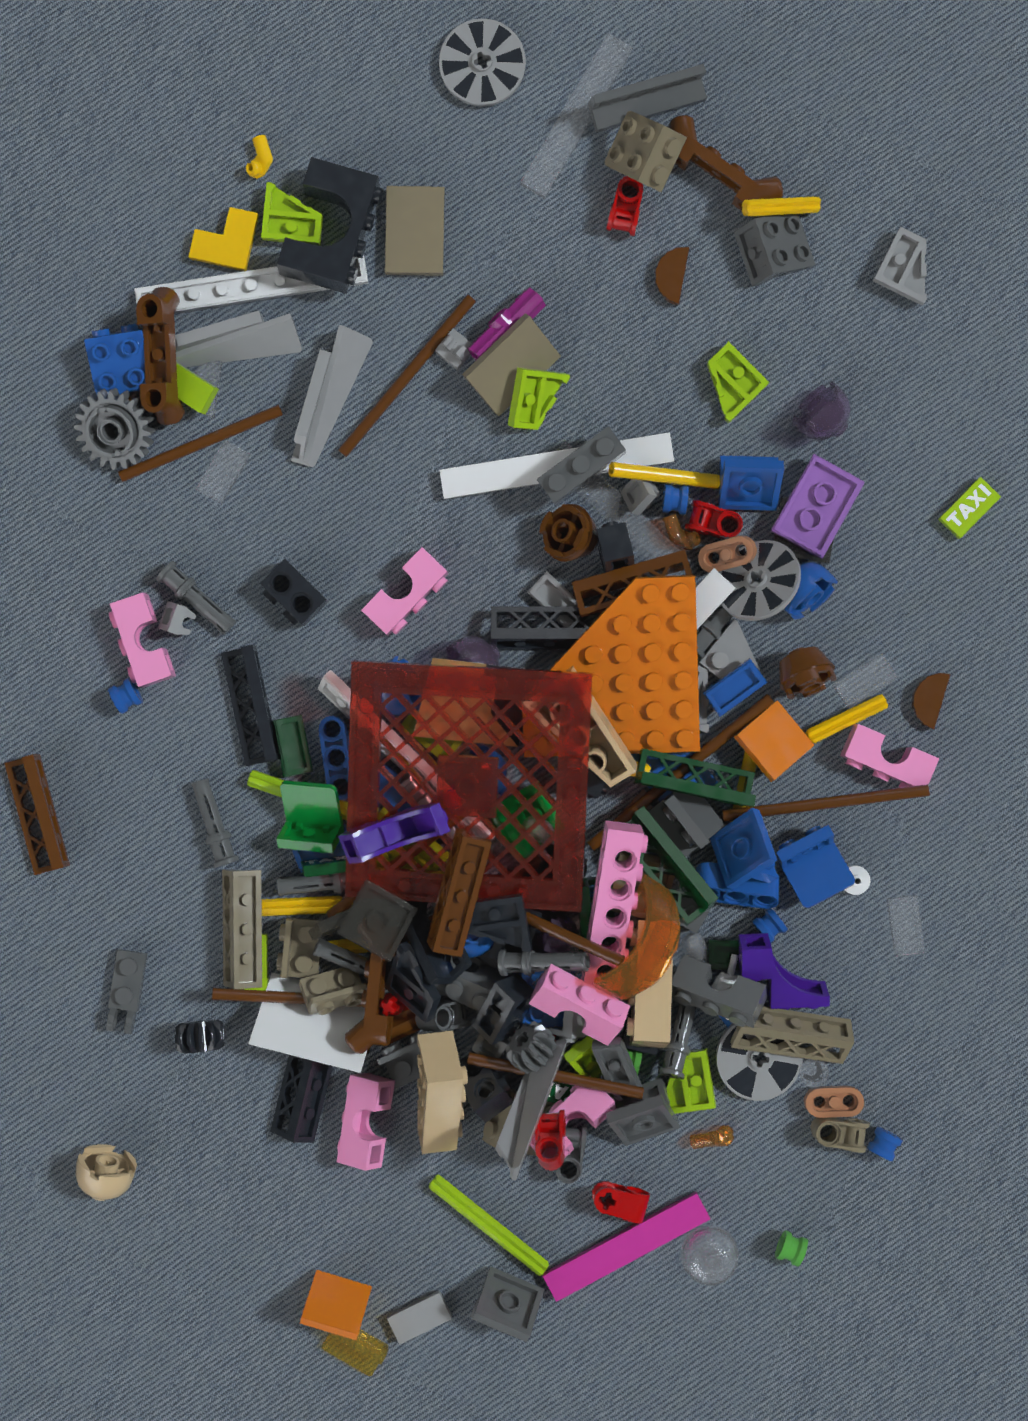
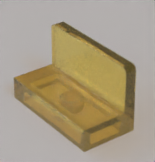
(361, 1354)

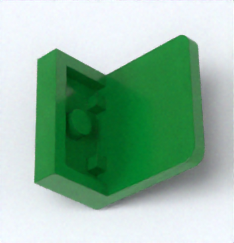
(512, 805)
(311, 817)

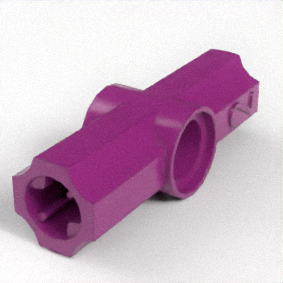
(527, 302)

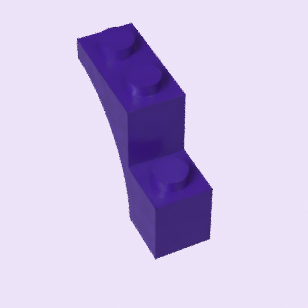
(394, 831)
(783, 987)

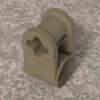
(846, 1133)

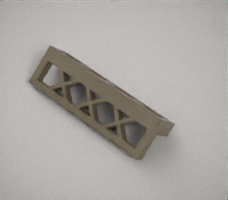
(242, 928)
(797, 1029)

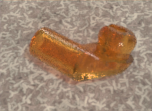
(678, 536)
(715, 1138)

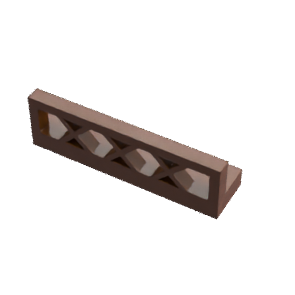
(622, 577)
(44, 812)
(458, 893)

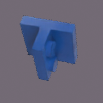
(750, 482)
(745, 850)

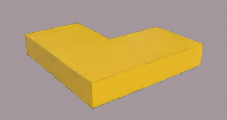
(232, 247)

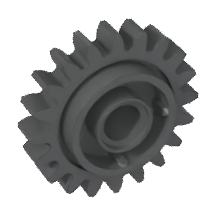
(97, 433)

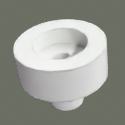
(863, 880)

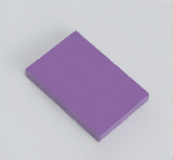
(817, 506)

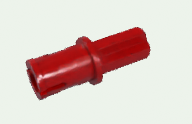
(391, 1005)

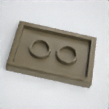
(414, 230)
(496, 369)

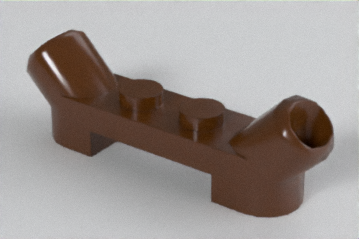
(728, 174)
(160, 392)
(374, 1027)

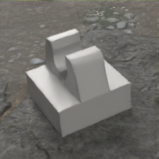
(454, 349)
(639, 495)
(173, 618)

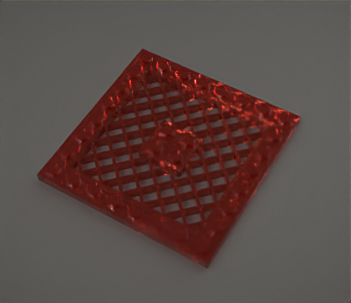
(470, 783)

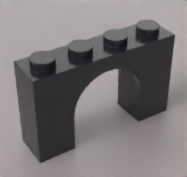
(334, 264)

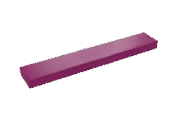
(626, 1246)

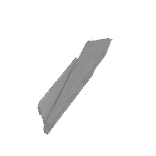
(238, 340)
(327, 393)
(527, 1110)

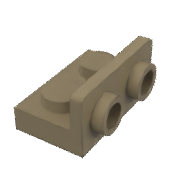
(298, 949)
(331, 990)

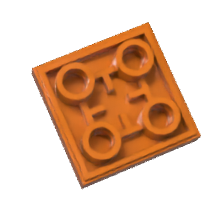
(774, 741)
(336, 1305)

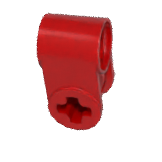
(625, 210)
(711, 520)
(551, 1134)
(626, 1202)

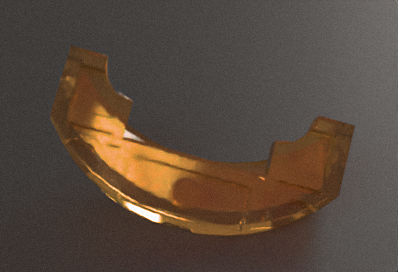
(654, 948)

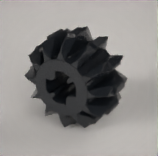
(199, 1036)

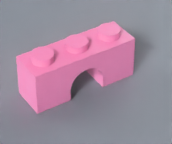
(425, 576)
(130, 618)
(864, 749)
(564, 992)
(583, 1104)
(357, 1143)

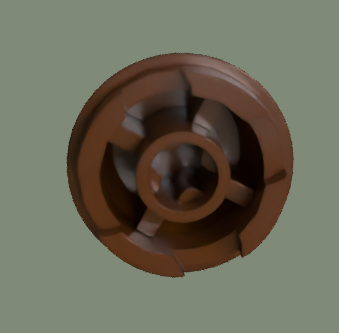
(568, 533)
(805, 672)

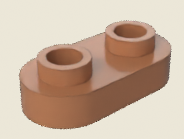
(728, 553)
(833, 1101)

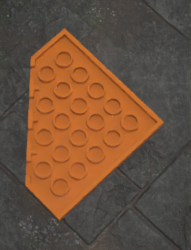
(642, 666)

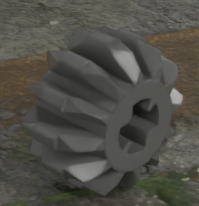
(530, 1047)

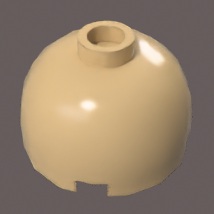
(104, 1172)

